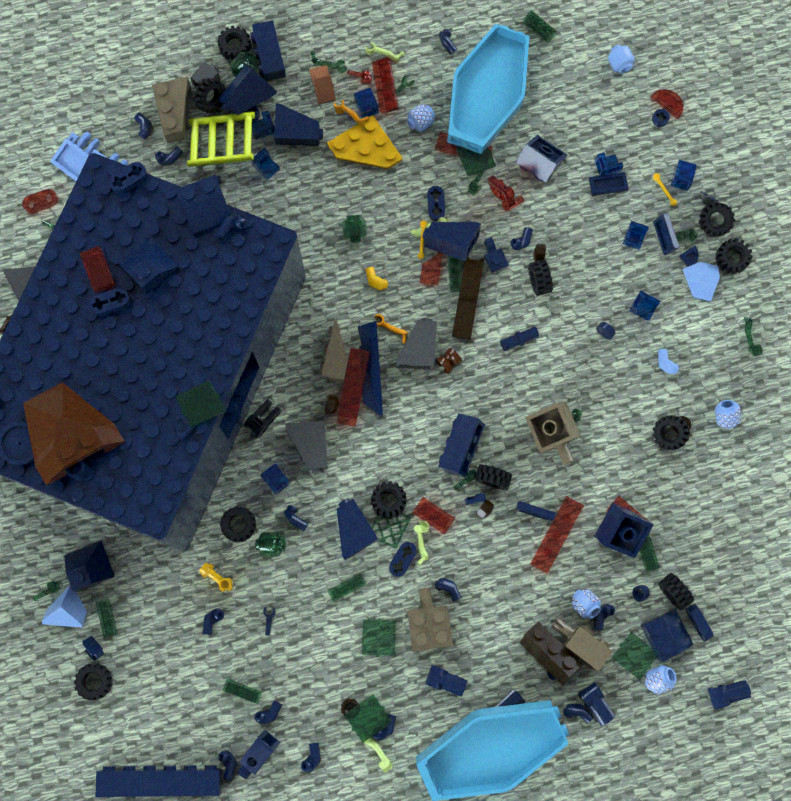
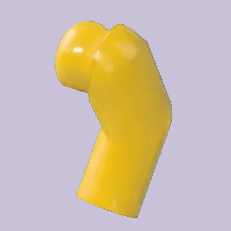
(374, 281)

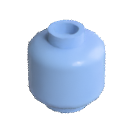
(621, 59)

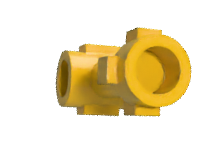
(224, 583)

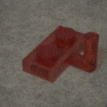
(504, 193)

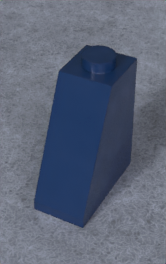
(246, 92)
(295, 128)
(452, 238)
(353, 529)

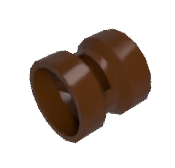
(449, 360)

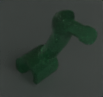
(329, 64)
(755, 349)

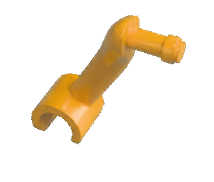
(342, 108)
(391, 328)

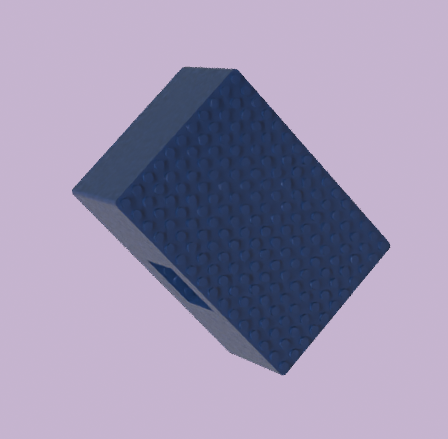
(199, 325)

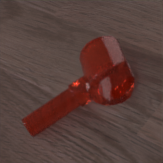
(365, 75)

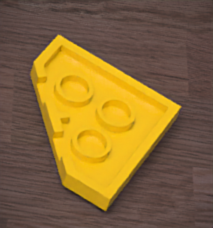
(366, 146)

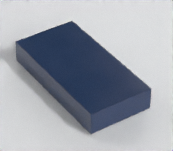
(608, 184)
(666, 234)
(535, 511)

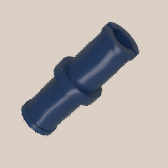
(519, 338)

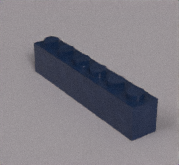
(158, 782)

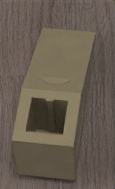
(336, 361)

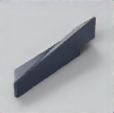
(372, 385)

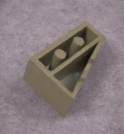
(172, 106)

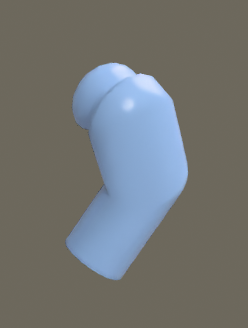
(665, 364)

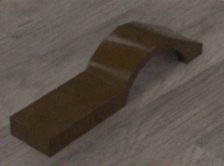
(467, 298)

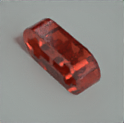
(38, 197)

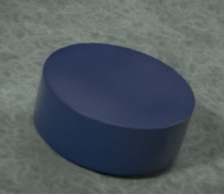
(606, 330)

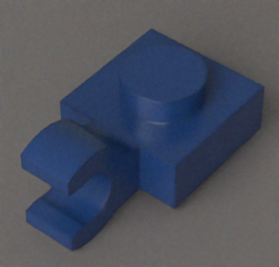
(494, 258)

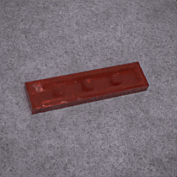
(353, 387)
(556, 534)

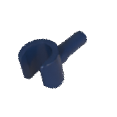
(268, 620)

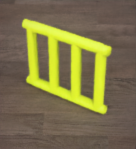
(212, 121)

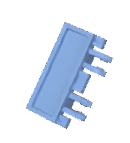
(72, 157)

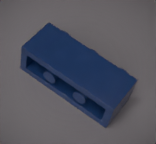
(268, 51)
(461, 445)

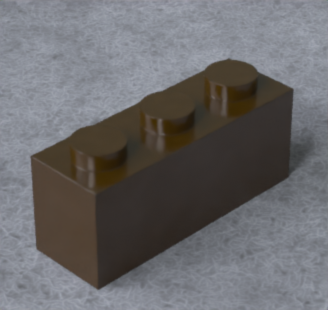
(550, 653)

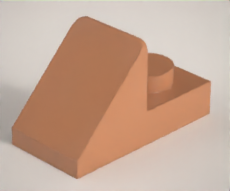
(322, 84)

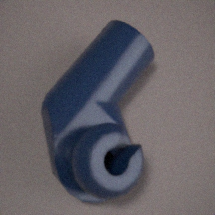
(145, 125)
(229, 762)

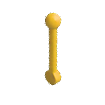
(656, 177)
(423, 224)

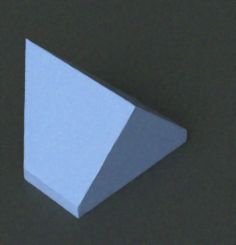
(702, 280)
(66, 610)

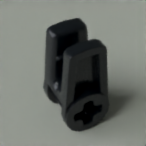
(260, 425)

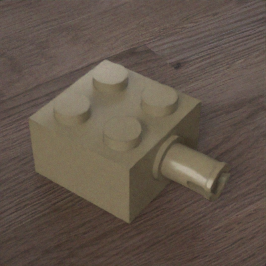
(554, 430)
(429, 624)
(583, 645)

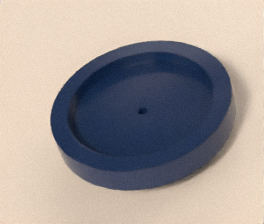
(10, 445)

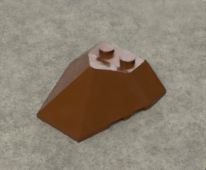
(66, 431)

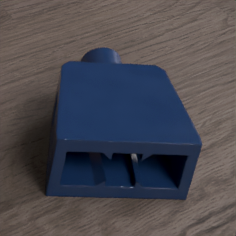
(258, 754)

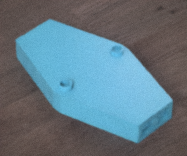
(488, 88)
(492, 750)

